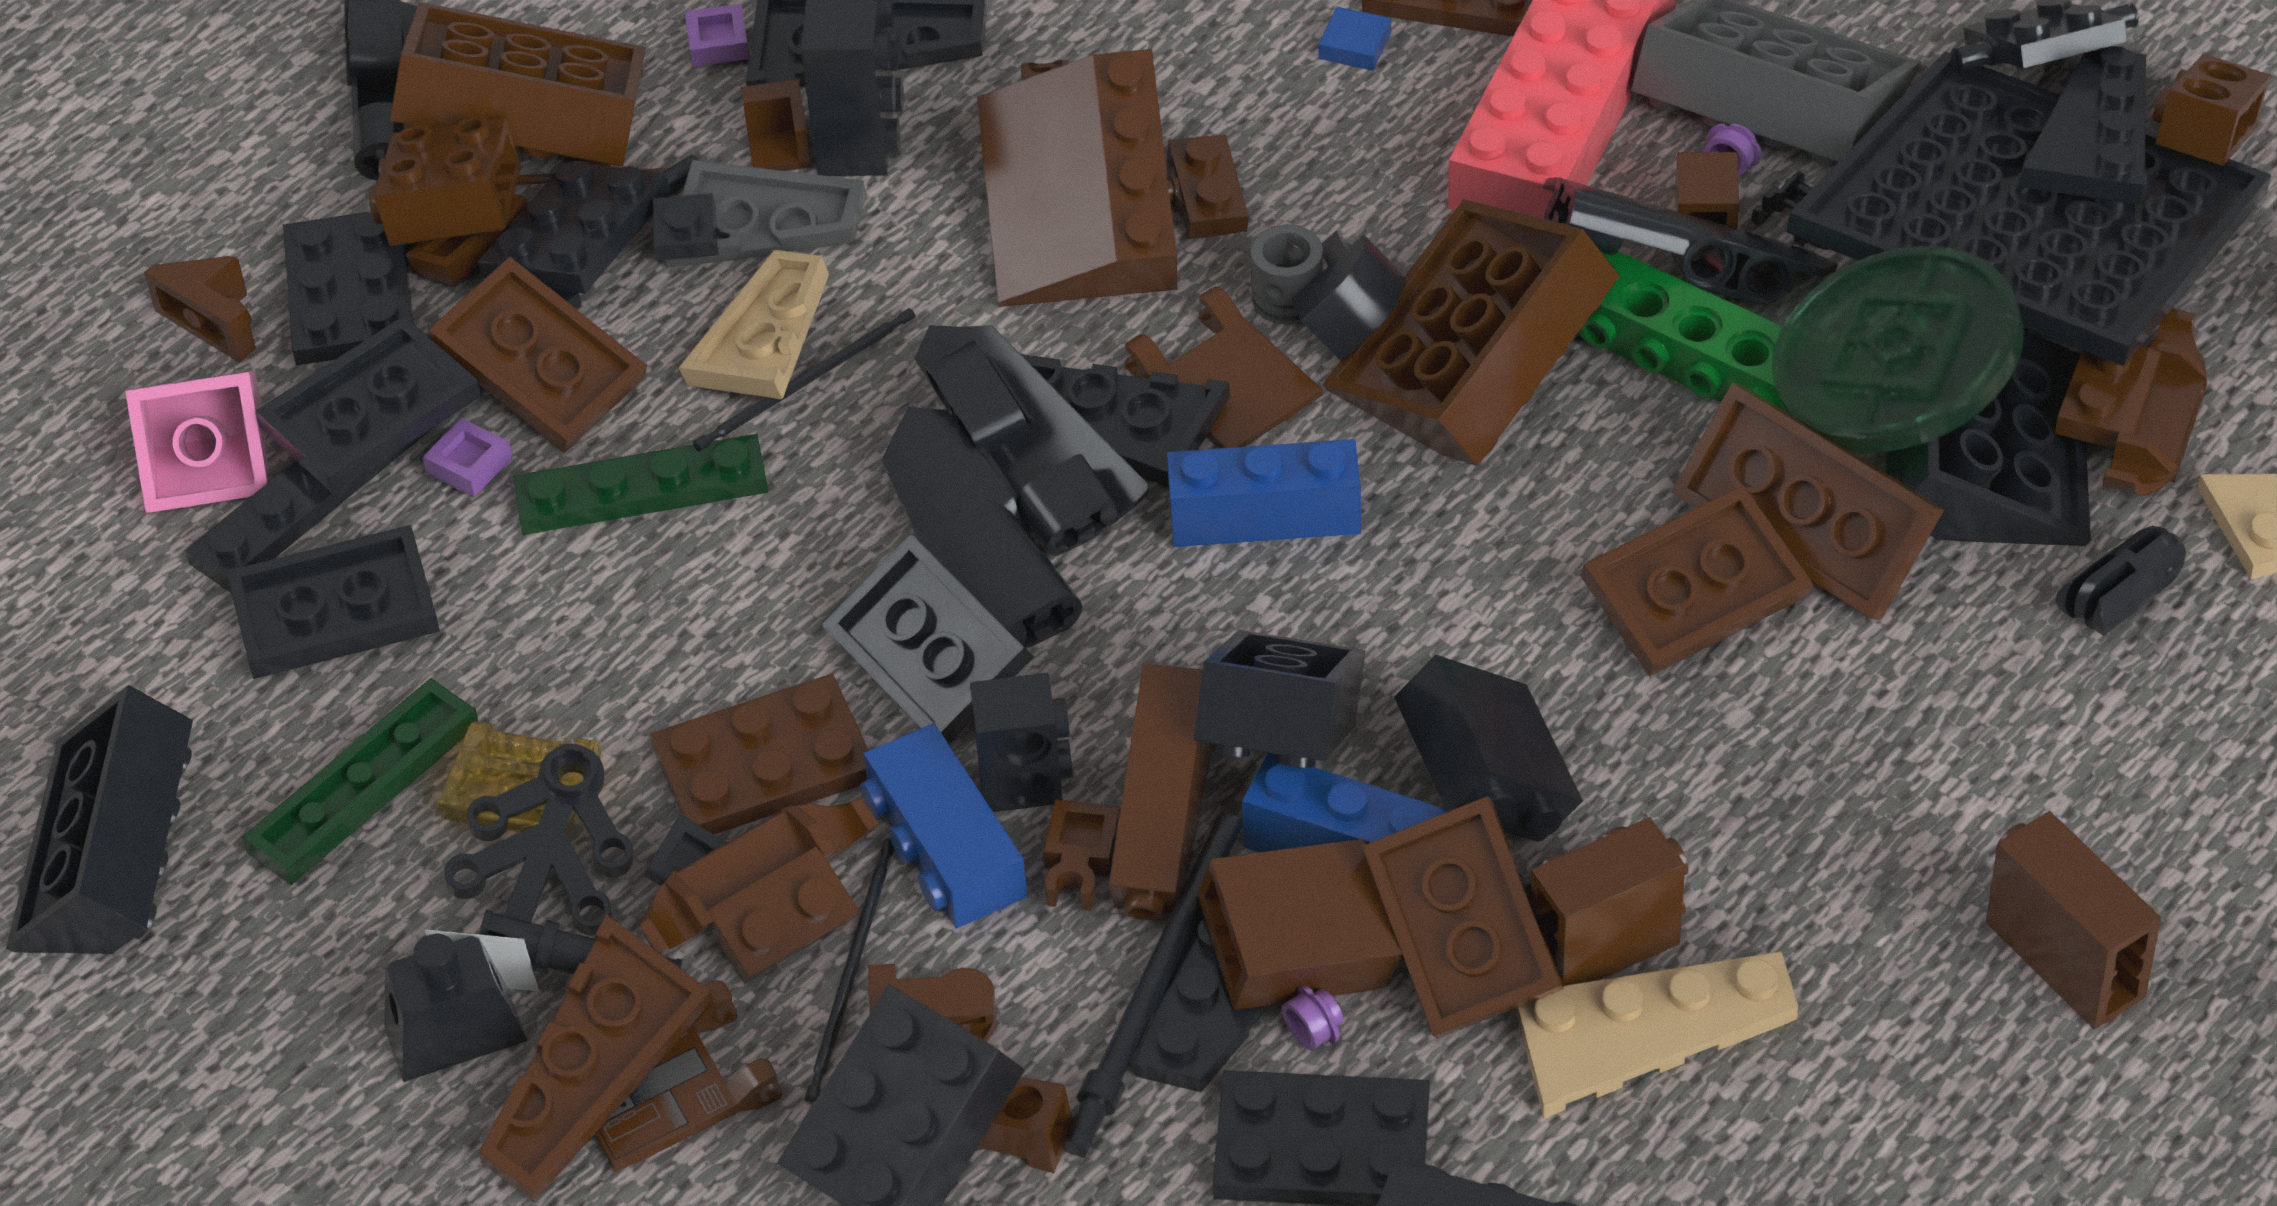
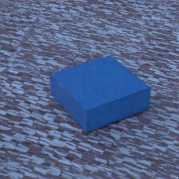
(1354, 38)

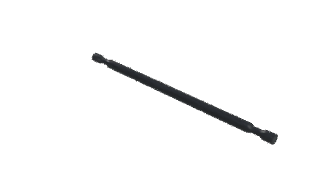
(804, 379)
(849, 972)

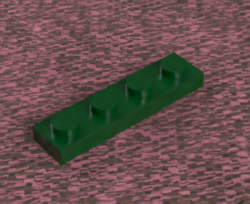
(639, 484)
(359, 781)

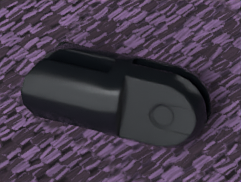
(2123, 579)

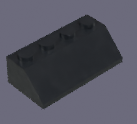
(103, 829)

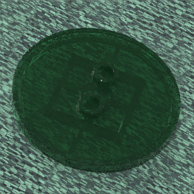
(1898, 348)

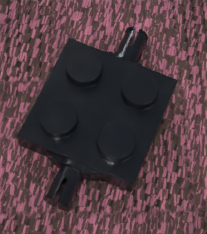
(2042, 34)

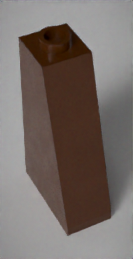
(1160, 794)

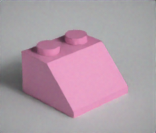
(198, 441)

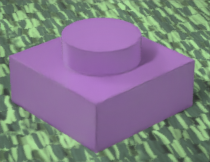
(717, 35)
(467, 457)

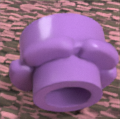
(1735, 139)
(1313, 1017)

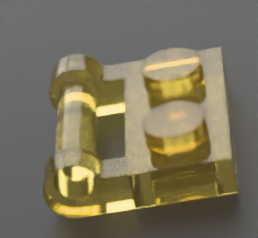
(480, 775)

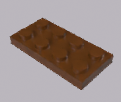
(1831, 508)

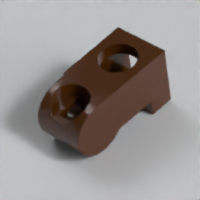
(960, 995)
(1032, 1124)

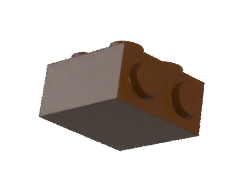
(446, 181)
(1611, 901)

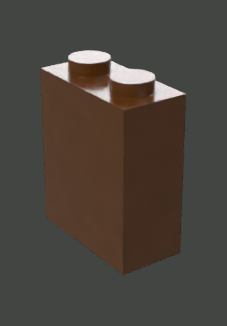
(2072, 919)
(1298, 922)

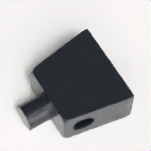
(447, 1006)

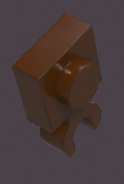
(1077, 846)

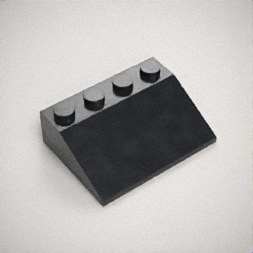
(2005, 467)

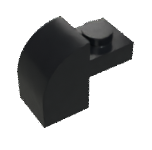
(1350, 294)

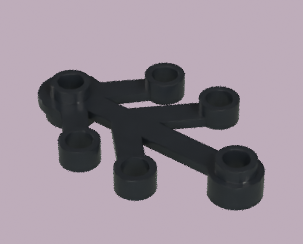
(546, 843)

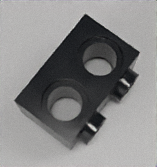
(1019, 743)

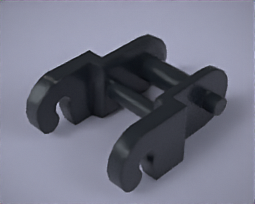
(1778, 199)

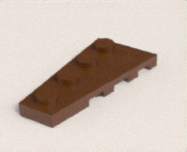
(605, 1039)

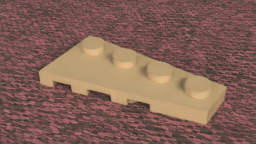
(1628, 1025)

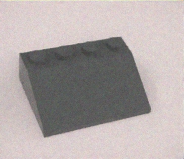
(1770, 76)

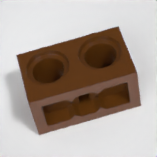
(2210, 109)

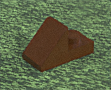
(205, 301)

